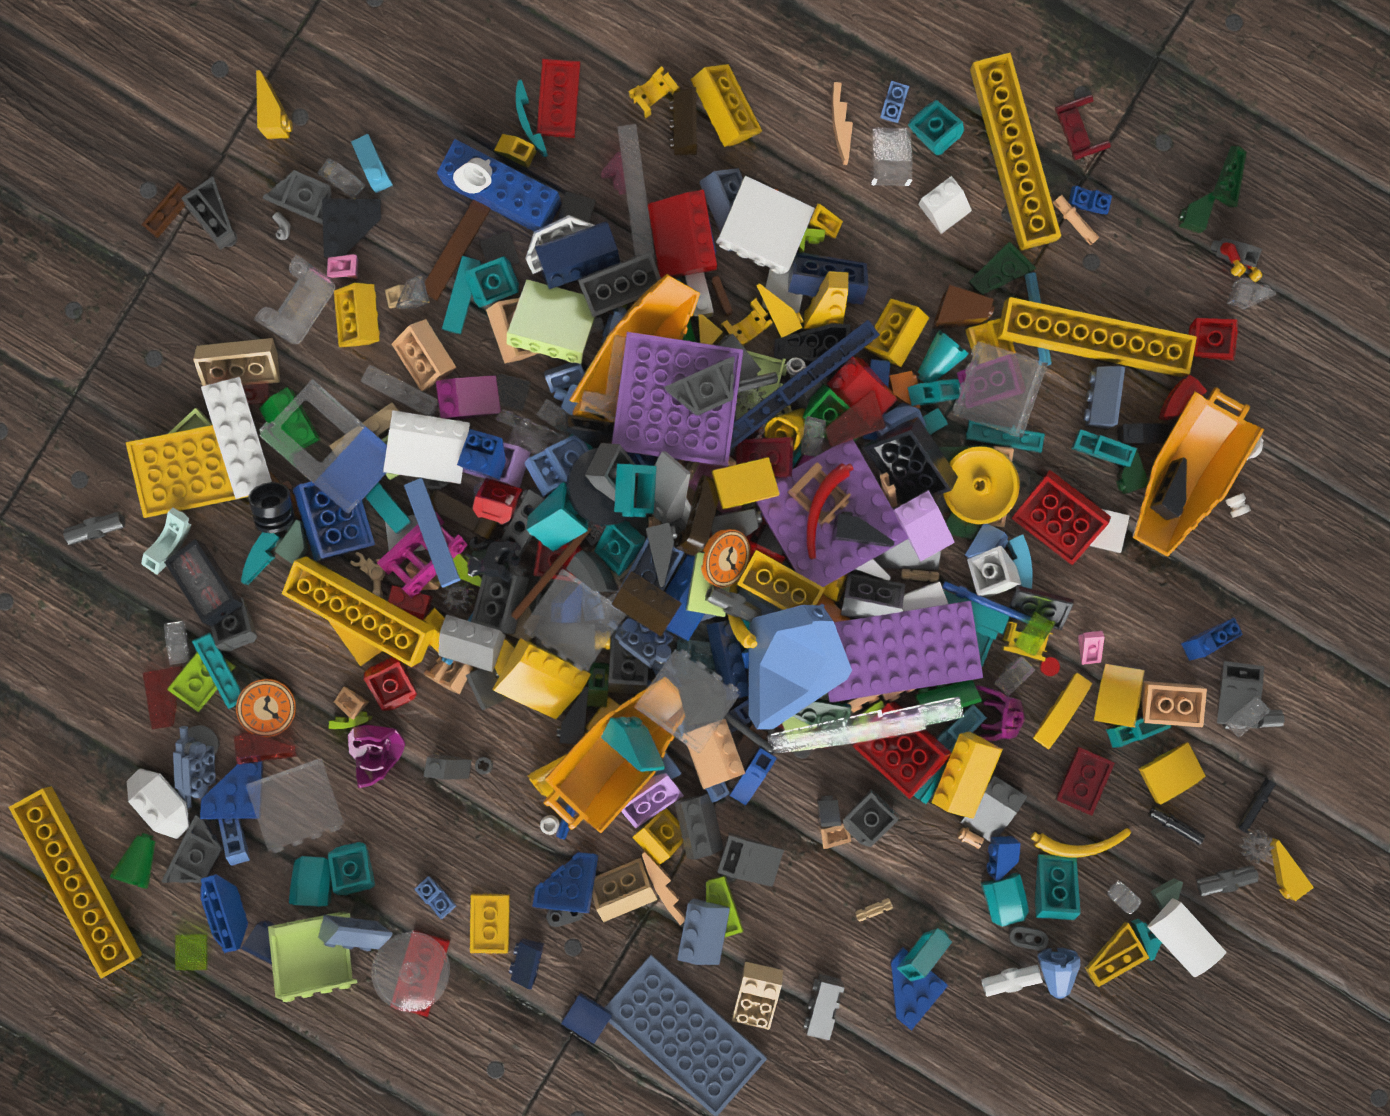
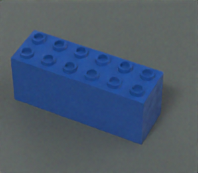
(509, 192)

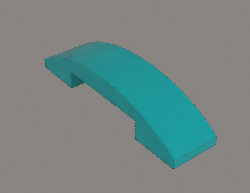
(522, 99)

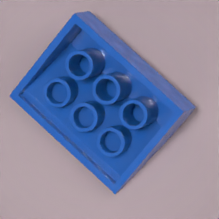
(328, 526)

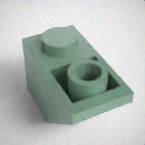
(294, 543)

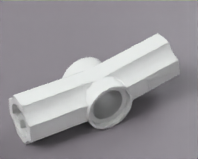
(1011, 980)

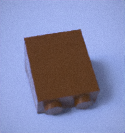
(962, 308)

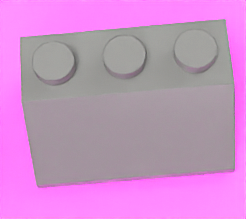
(470, 643)

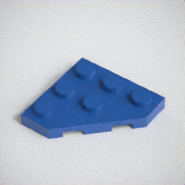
(230, 796)
(569, 886)
(916, 996)

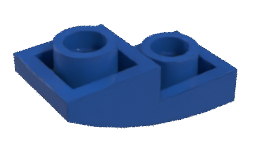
(1090, 200)

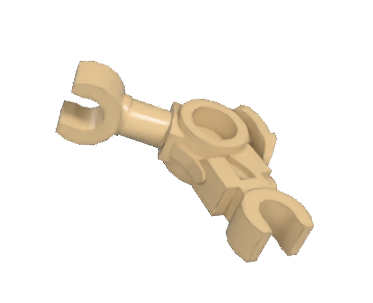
(374, 571)

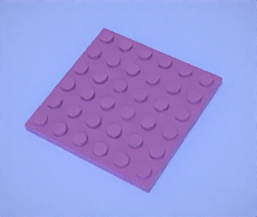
(652, 419)
(833, 557)

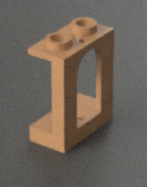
(838, 494)

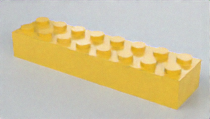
(358, 611)

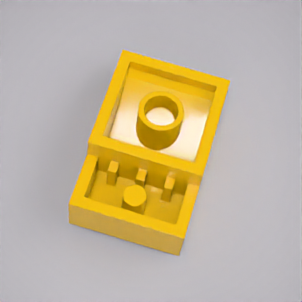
(1119, 695)
(1172, 773)

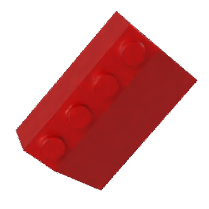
(682, 235)
(1061, 517)
(905, 758)

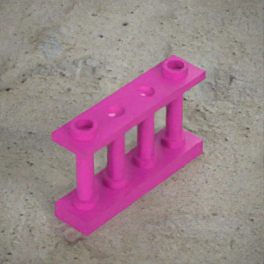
(405, 549)

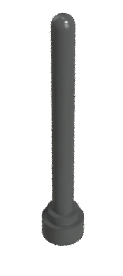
(749, 733)

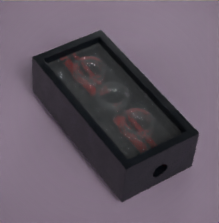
(203, 583)

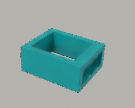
(626, 486)
(924, 954)

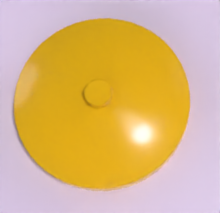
(984, 486)

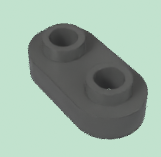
(565, 917)
(1027, 938)

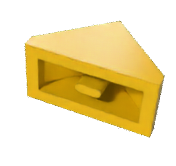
(825, 220)

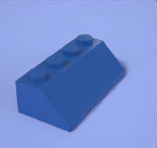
(684, 621)

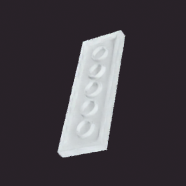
(236, 435)

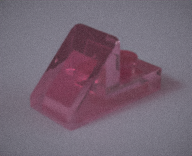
(615, 169)

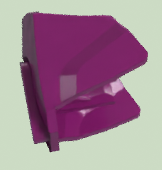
(1012, 716)
(376, 753)

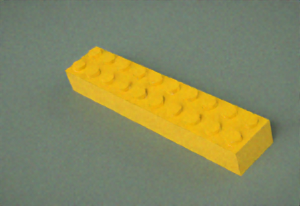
(1015, 151)
(1096, 337)
(75, 881)

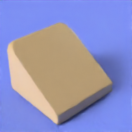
(393, 295)

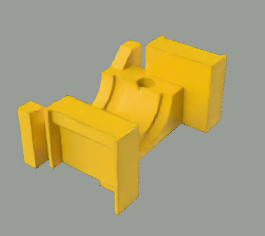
(653, 90)
(748, 326)
(1009, 636)

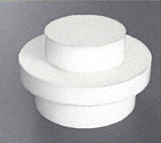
(549, 824)

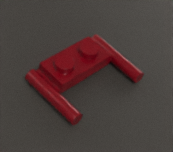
(1075, 130)

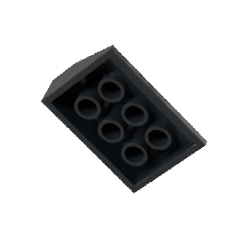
(912, 461)

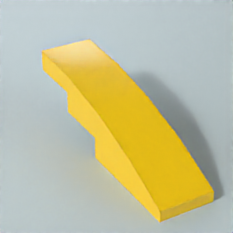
(1062, 711)

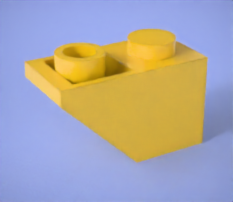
(516, 149)

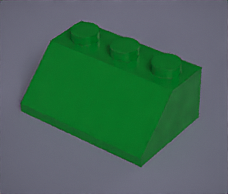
(825, 406)
(297, 425)
(964, 690)

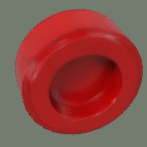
(1050, 666)

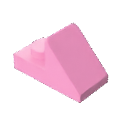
(343, 266)
(1091, 647)

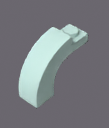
(168, 542)

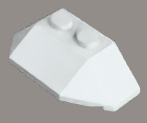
(551, 232)
(158, 803)

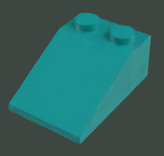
(633, 742)
(1057, 888)

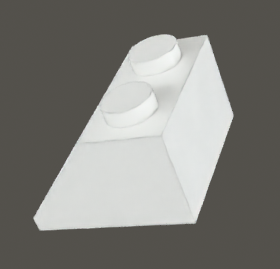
(945, 205)
(993, 572)

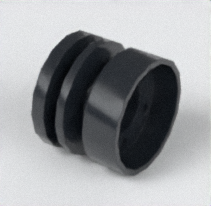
(271, 507)

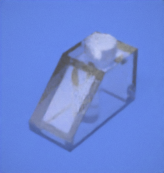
(341, 178)

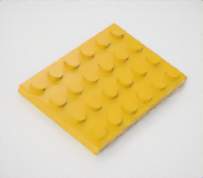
(179, 471)

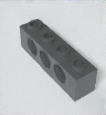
(522, 537)

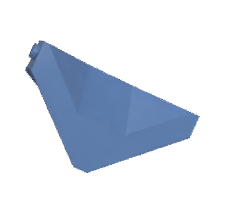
(793, 663)

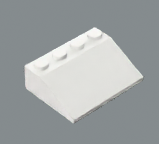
(425, 447)

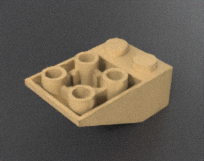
(757, 995)

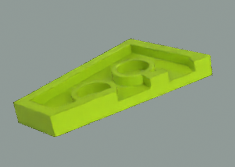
(719, 893)

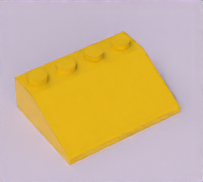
(540, 679)

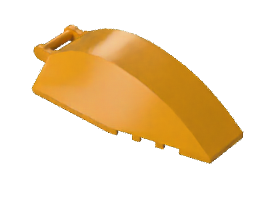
(658, 312)
(1215, 452)
(596, 777)

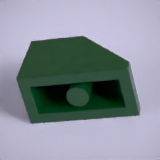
(1197, 214)
(1132, 477)
(598, 685)

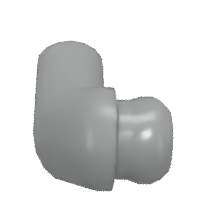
(284, 226)

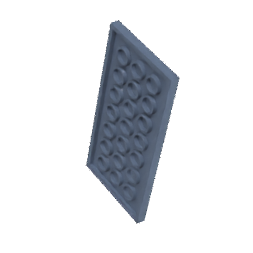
(684, 1035)

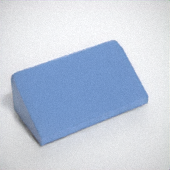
(564, 376)

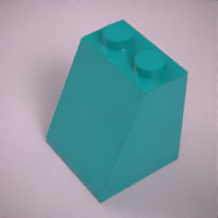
(556, 520)

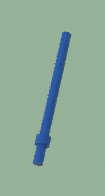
(962, 592)

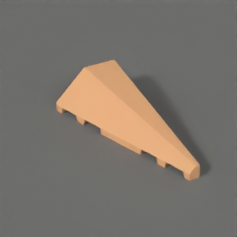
(449, 676)

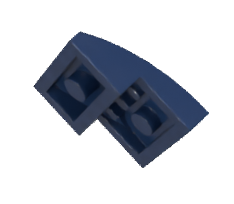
(587, 1018)

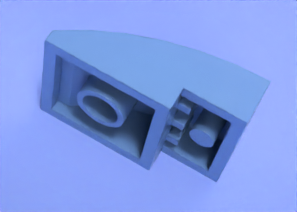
(553, 464)

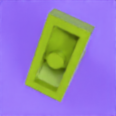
(813, 236)

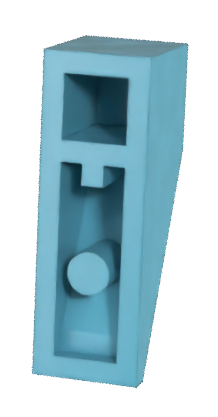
(371, 163)

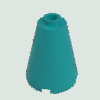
(940, 358)

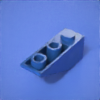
(1211, 639)
(755, 774)

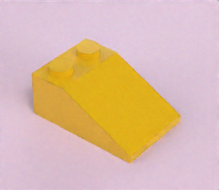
(270, 113)

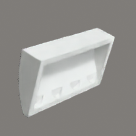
(1186, 938)

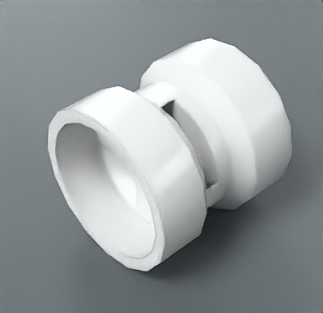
(1237, 505)

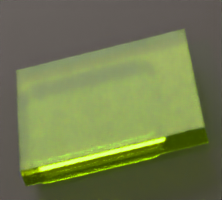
(191, 952)

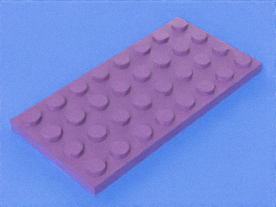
(908, 650)

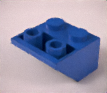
(483, 454)

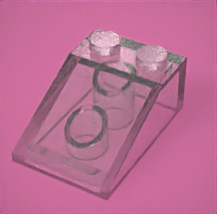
(891, 156)

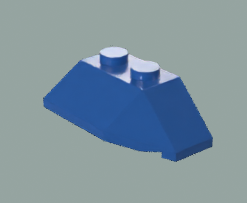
(224, 912)

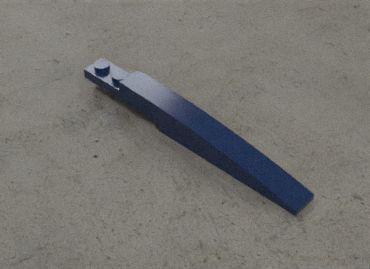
(802, 382)

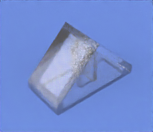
(413, 294)
(1014, 675)

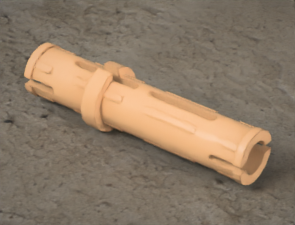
(1076, 220)

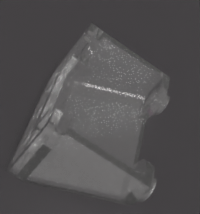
(301, 305)

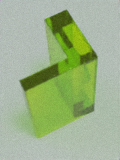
(1034, 634)

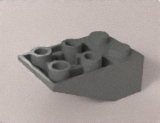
(1237, 687)
(750, 860)

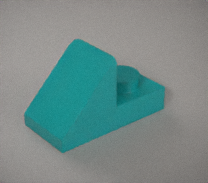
(1149, 942)

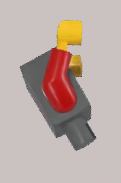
(1239, 254)

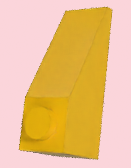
(782, 314)
(1288, 874)

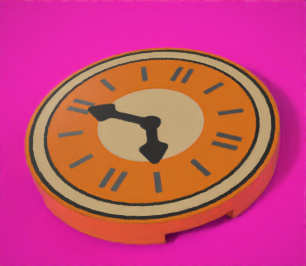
(725, 557)
(266, 707)

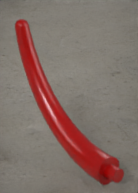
(835, 477)

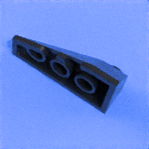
(811, 343)

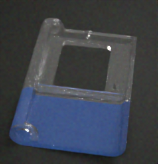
(350, 468)

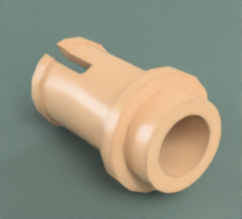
(970, 837)

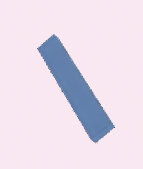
(432, 532)

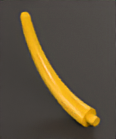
(739, 629)
(1063, 850)

